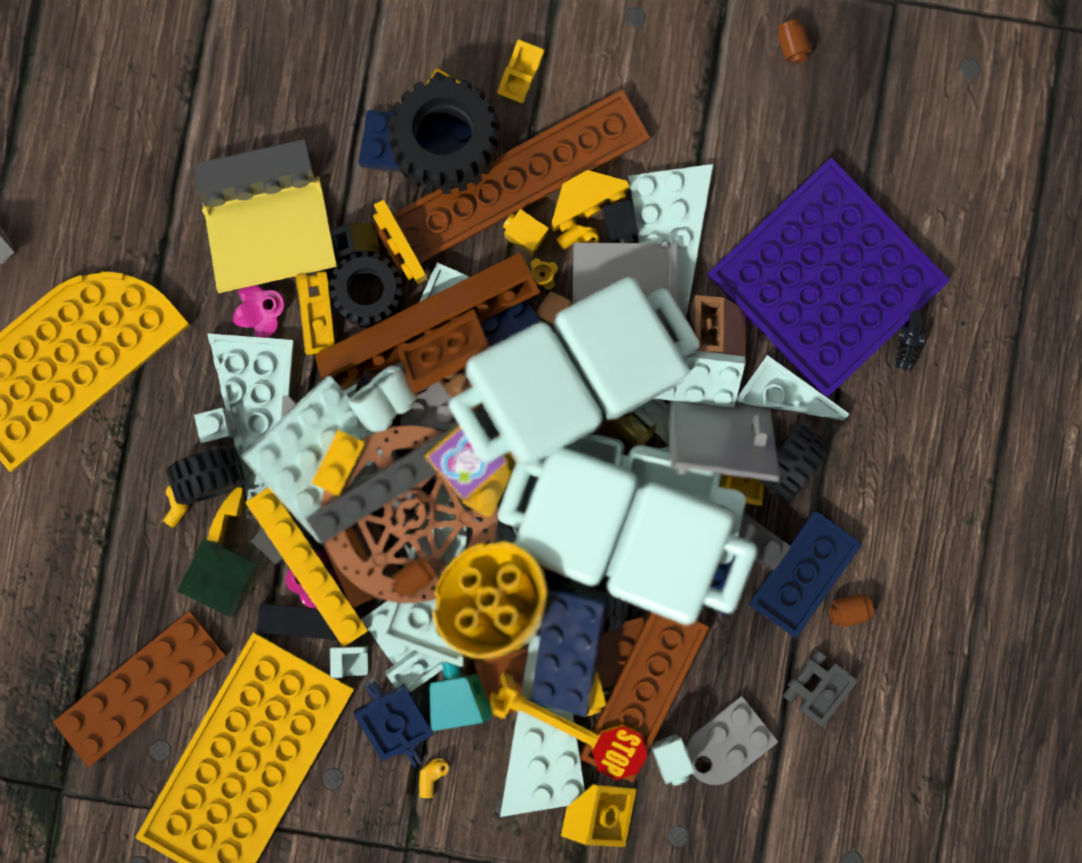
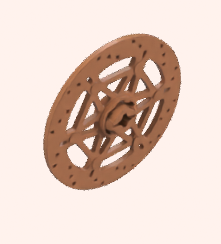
(464, 518)

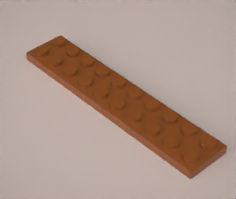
(520, 178)

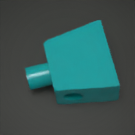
(457, 700)

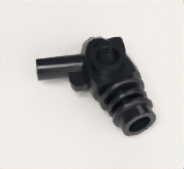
(912, 338)

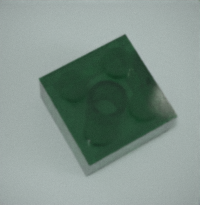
(218, 577)

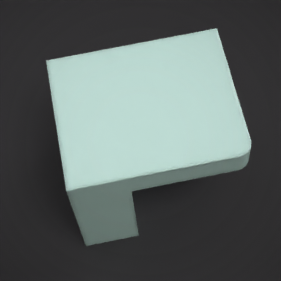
(348, 661)

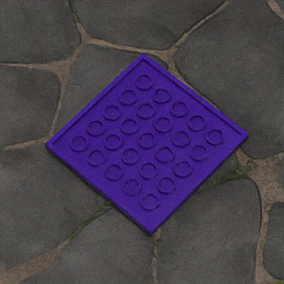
(828, 277)

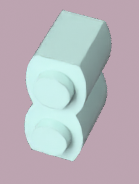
(383, 399)

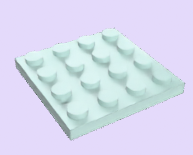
(297, 444)

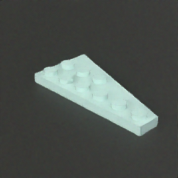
(672, 210)
(252, 382)
(414, 623)
(542, 760)

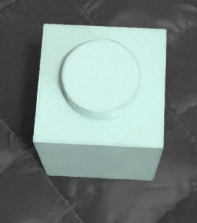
(213, 426)

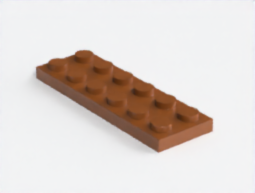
(612, 655)
(649, 678)
(139, 688)

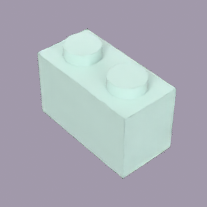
(672, 759)

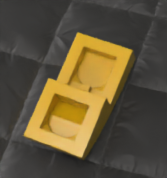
(521, 71)
(232, 506)

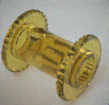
(630, 429)

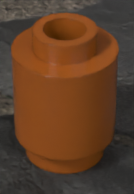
(794, 41)
(413, 578)
(851, 610)

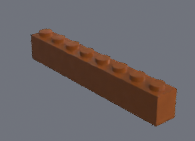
(377, 346)

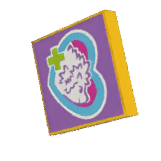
(460, 464)

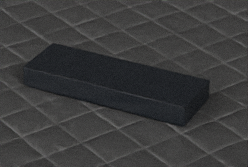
(293, 622)

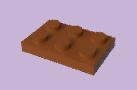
(443, 351)

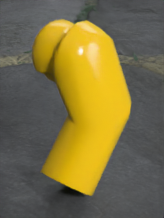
(578, 234)
(177, 510)
(429, 775)

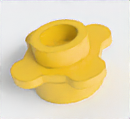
(548, 268)

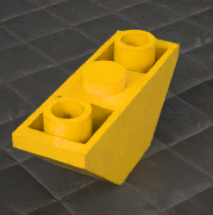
(585, 196)

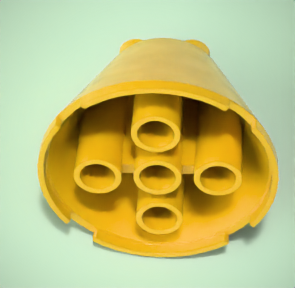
(490, 600)

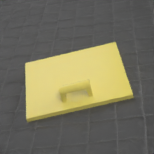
(269, 237)

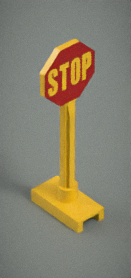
(616, 750)

